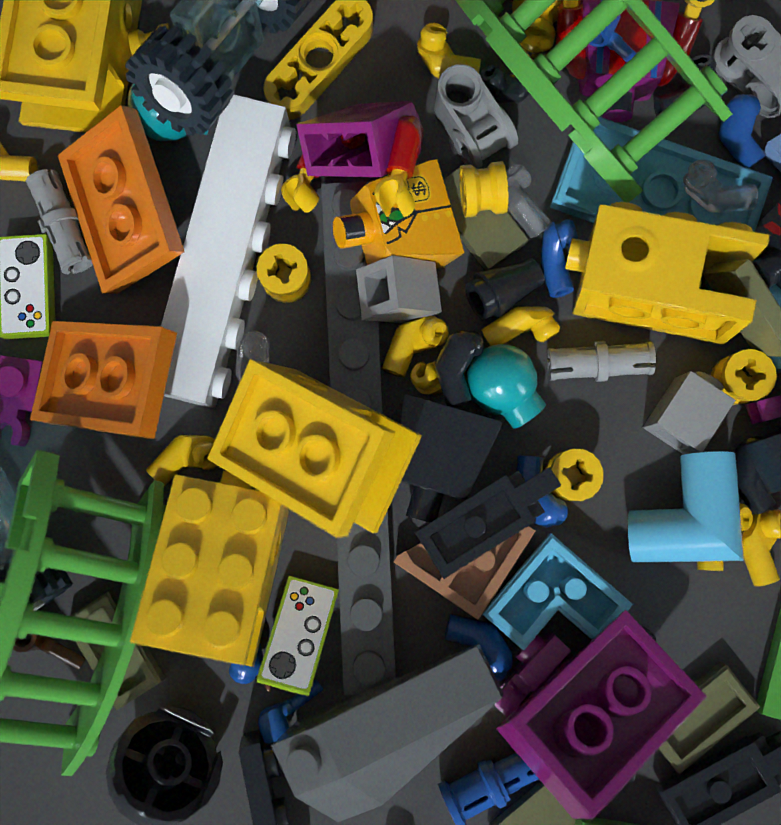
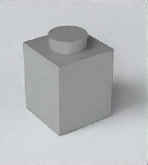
(398, 290)
(689, 412)

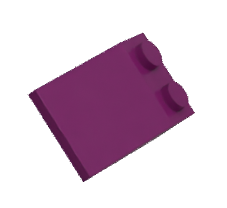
(601, 716)

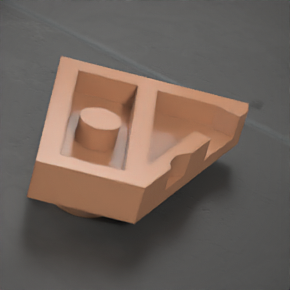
(476, 582)

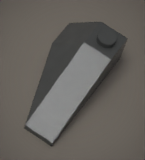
(382, 738)

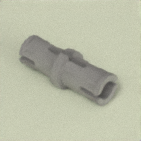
(59, 221)
(601, 361)

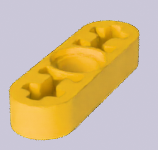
(323, 35)

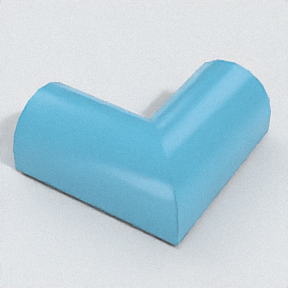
(707, 524)
(551, 582)

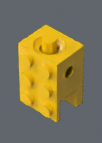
(66, 59)
(649, 272)
(313, 448)
(212, 570)

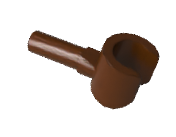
(49, 646)

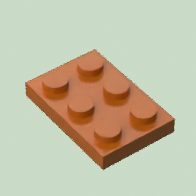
(120, 201)
(104, 377)

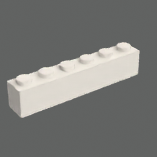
(223, 245)

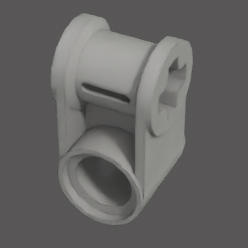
(757, 63)
(477, 125)

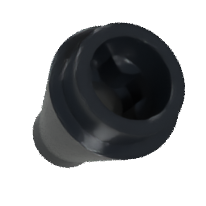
(500, 288)

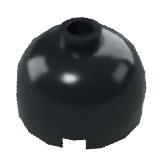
(163, 767)

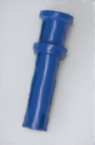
(485, 787)

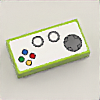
(26, 286)
(298, 636)

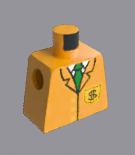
(424, 235)

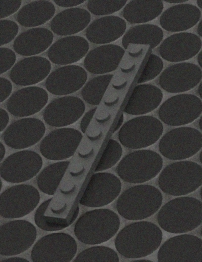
(356, 372)

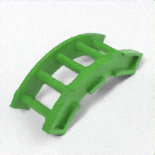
(542, 73)
(36, 496)

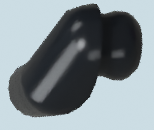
(504, 86)

